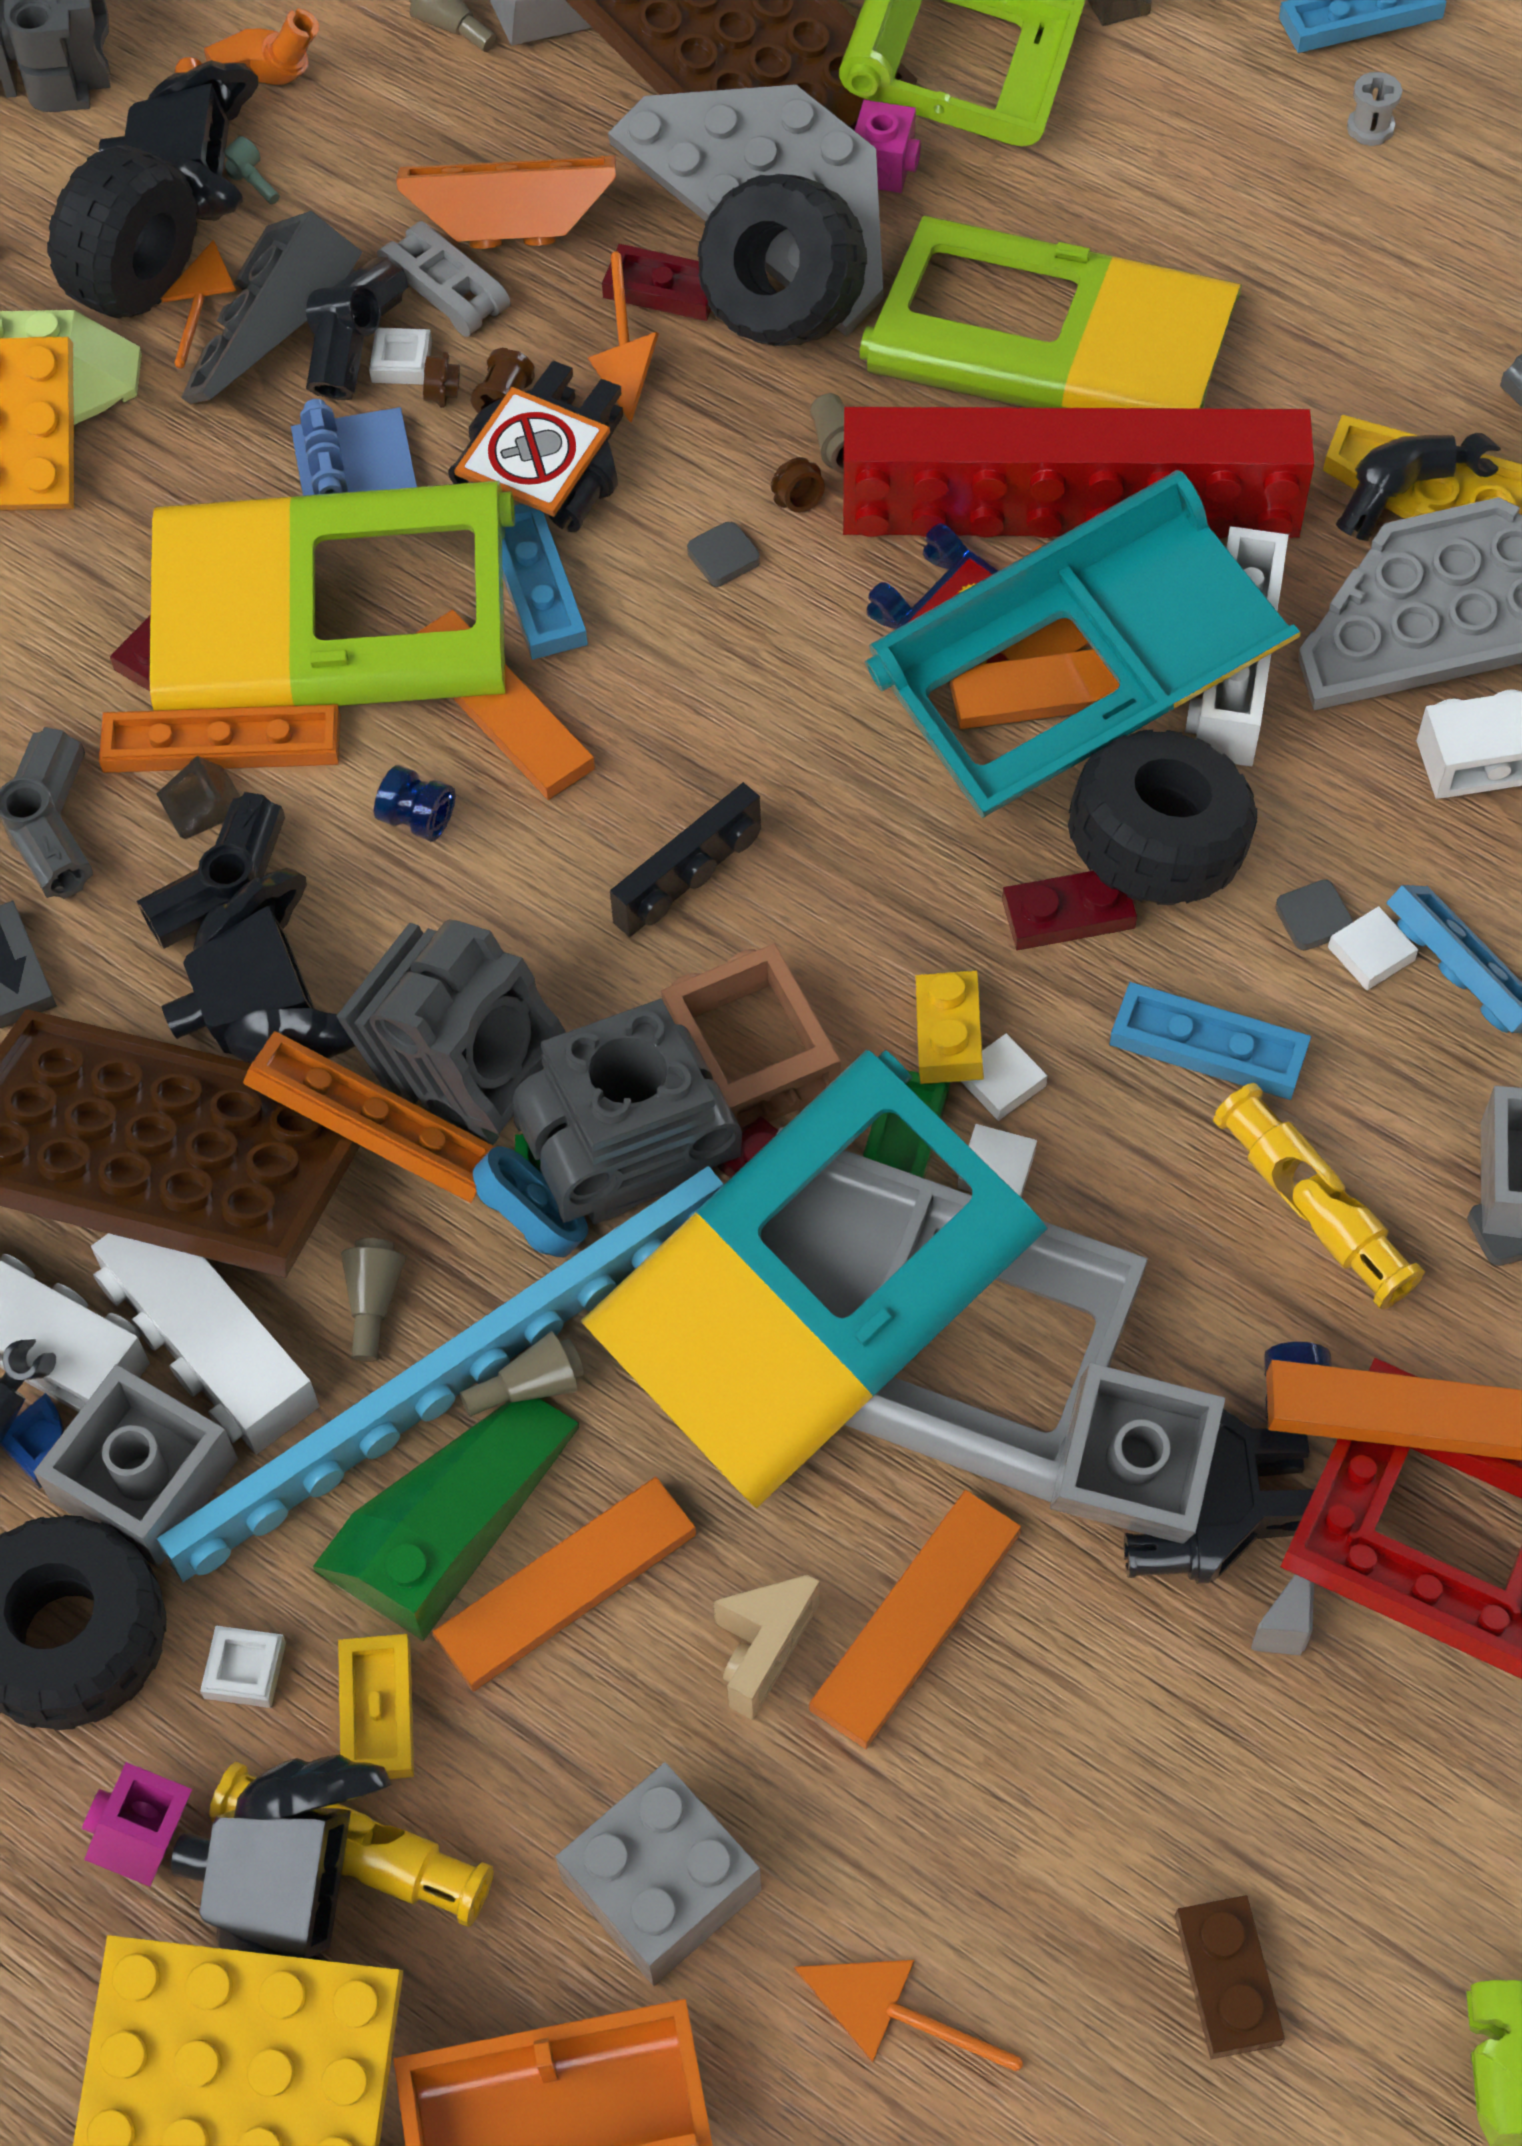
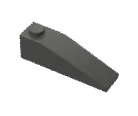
(275, 284)

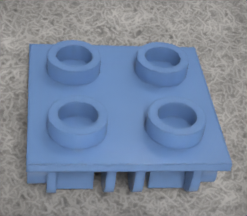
(351, 450)

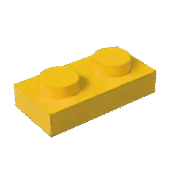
(949, 1027)
(377, 1702)

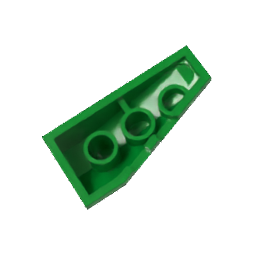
(436, 1524)

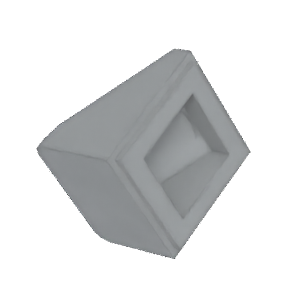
(1289, 1620)

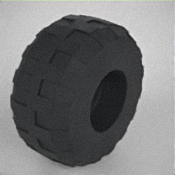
(122, 231)
(735, 256)
(1162, 817)
(112, 1653)

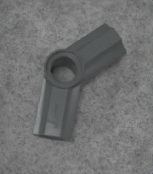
(41, 791)

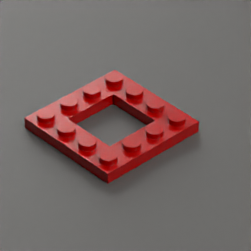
(1346, 1555)

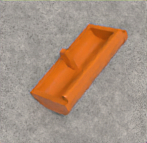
(565, 2084)

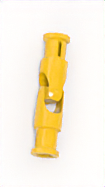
(1340, 1222)
(389, 1858)

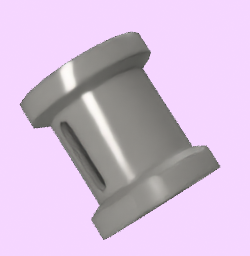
(1366, 108)

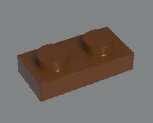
(1229, 1977)

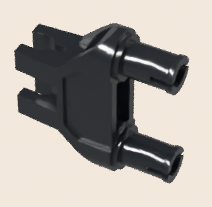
(600, 476)
(1232, 1506)

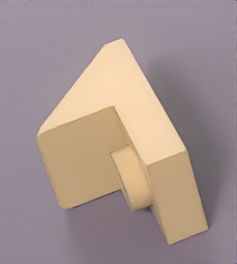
(773, 1623)

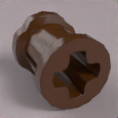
(505, 370)

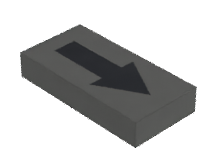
(21, 975)

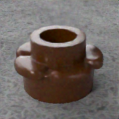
(440, 379)
(798, 485)

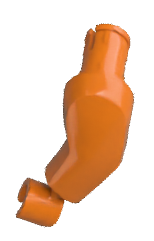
(271, 54)

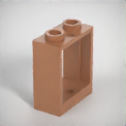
(782, 1085)

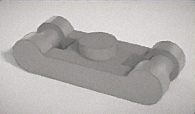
(445, 275)

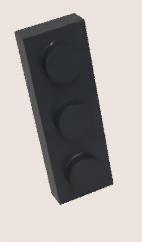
(686, 860)

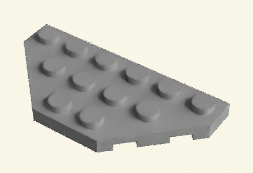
(720, 138)
(1422, 607)

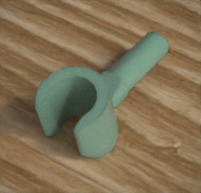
(242, 158)

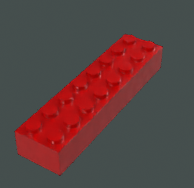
(1060, 467)

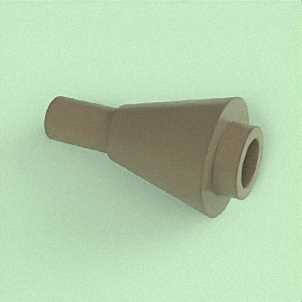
(454, 18)
(371, 1279)
(539, 1372)

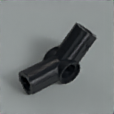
(341, 320)
(238, 856)

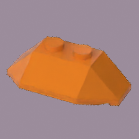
(507, 198)

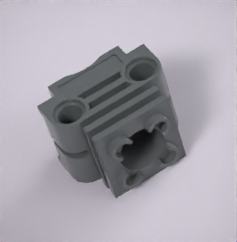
(55, 50)
(451, 1024)
(623, 1113)

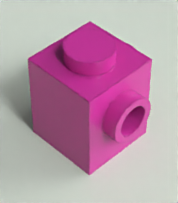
(892, 133)
(134, 1823)

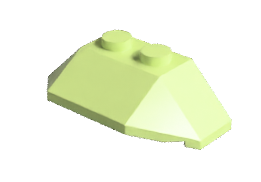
(103, 362)

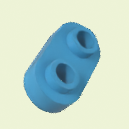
(523, 1197)

